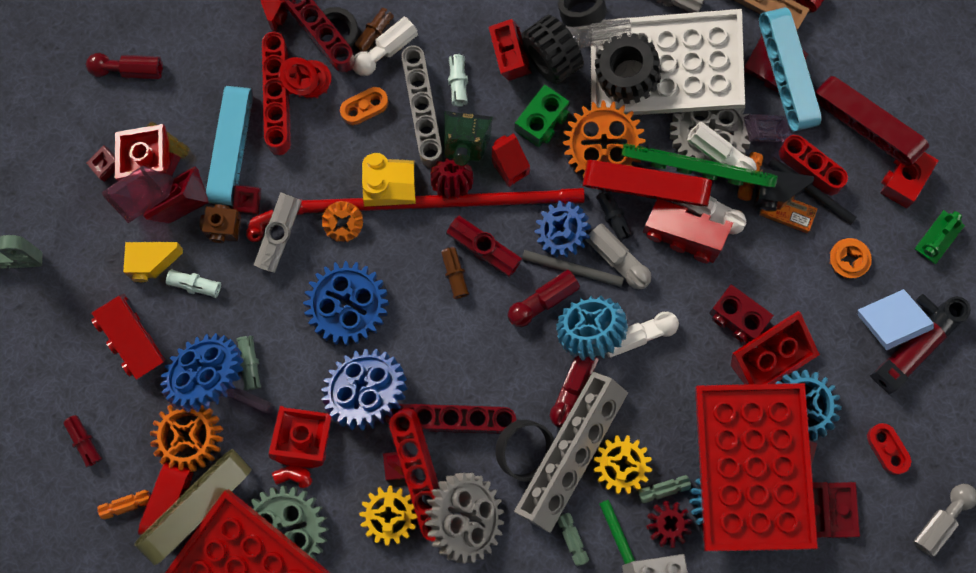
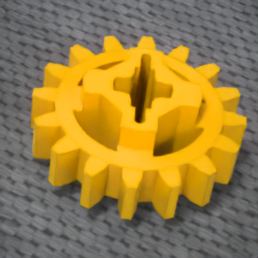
(624, 452)
(388, 528)

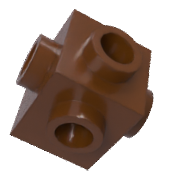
(220, 223)

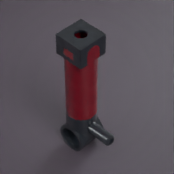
(912, 353)

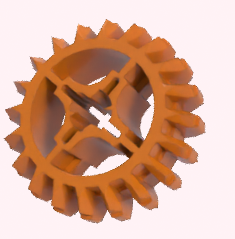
(179, 444)

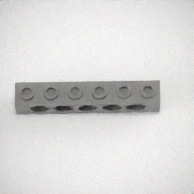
(571, 452)

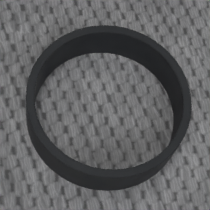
(504, 438)

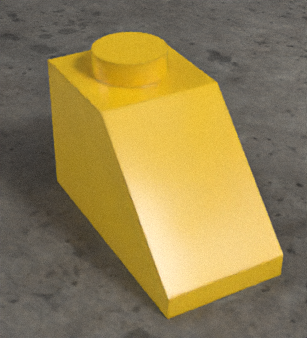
(149, 259)

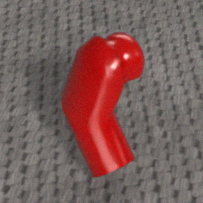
(257, 226)
(294, 473)

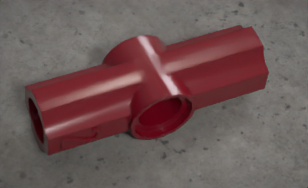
(470, 236)

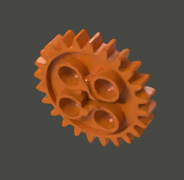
(603, 118)

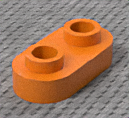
(362, 104)

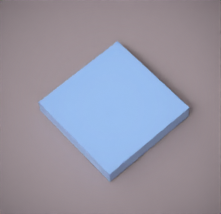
(895, 319)

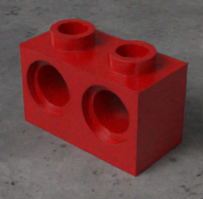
(509, 50)

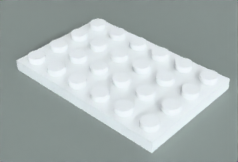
(698, 63)

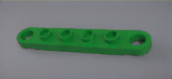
(709, 169)

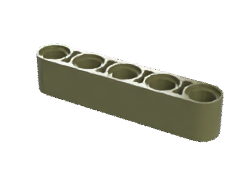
(192, 507)

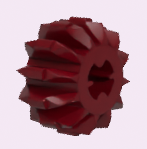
(451, 179)
(660, 522)

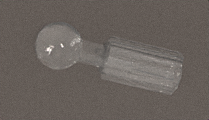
(599, 33)

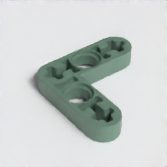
(18, 253)

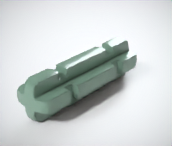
(664, 489)
(572, 539)

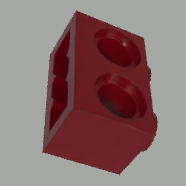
(744, 309)

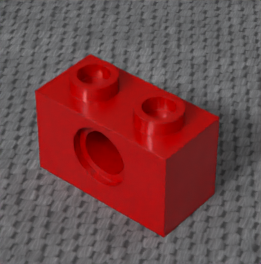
(903, 190)

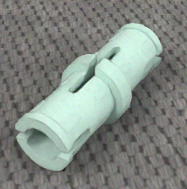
(458, 80)
(193, 283)

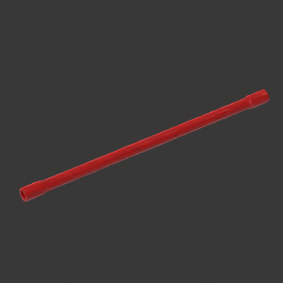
(574, 195)

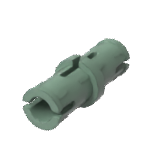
(250, 363)

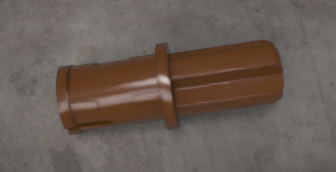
(373, 30)
(455, 273)

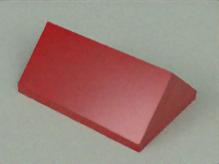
(775, 352)

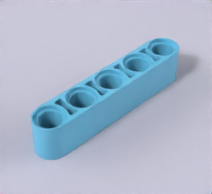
(790, 69)
(229, 144)

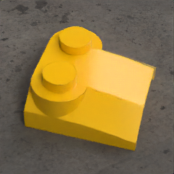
(387, 181)

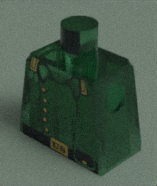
(466, 136)

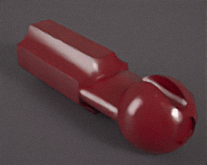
(128, 66)
(544, 298)
(573, 385)

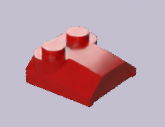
(141, 148)
(300, 437)

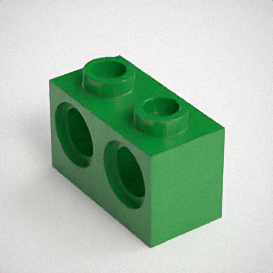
(537, 114)

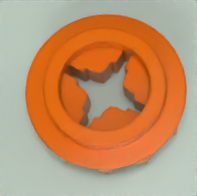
(342, 209)
(854, 248)

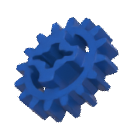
(551, 227)

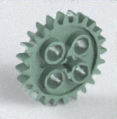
(278, 505)

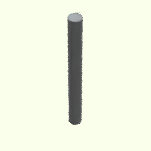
(574, 268)

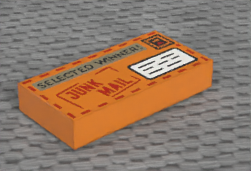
(794, 214)

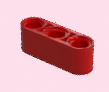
(809, 153)
(168, 489)

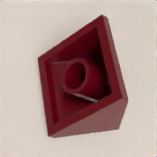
(185, 196)

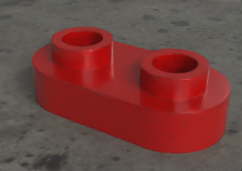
(889, 448)

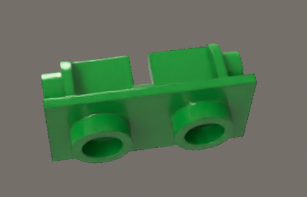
(940, 236)

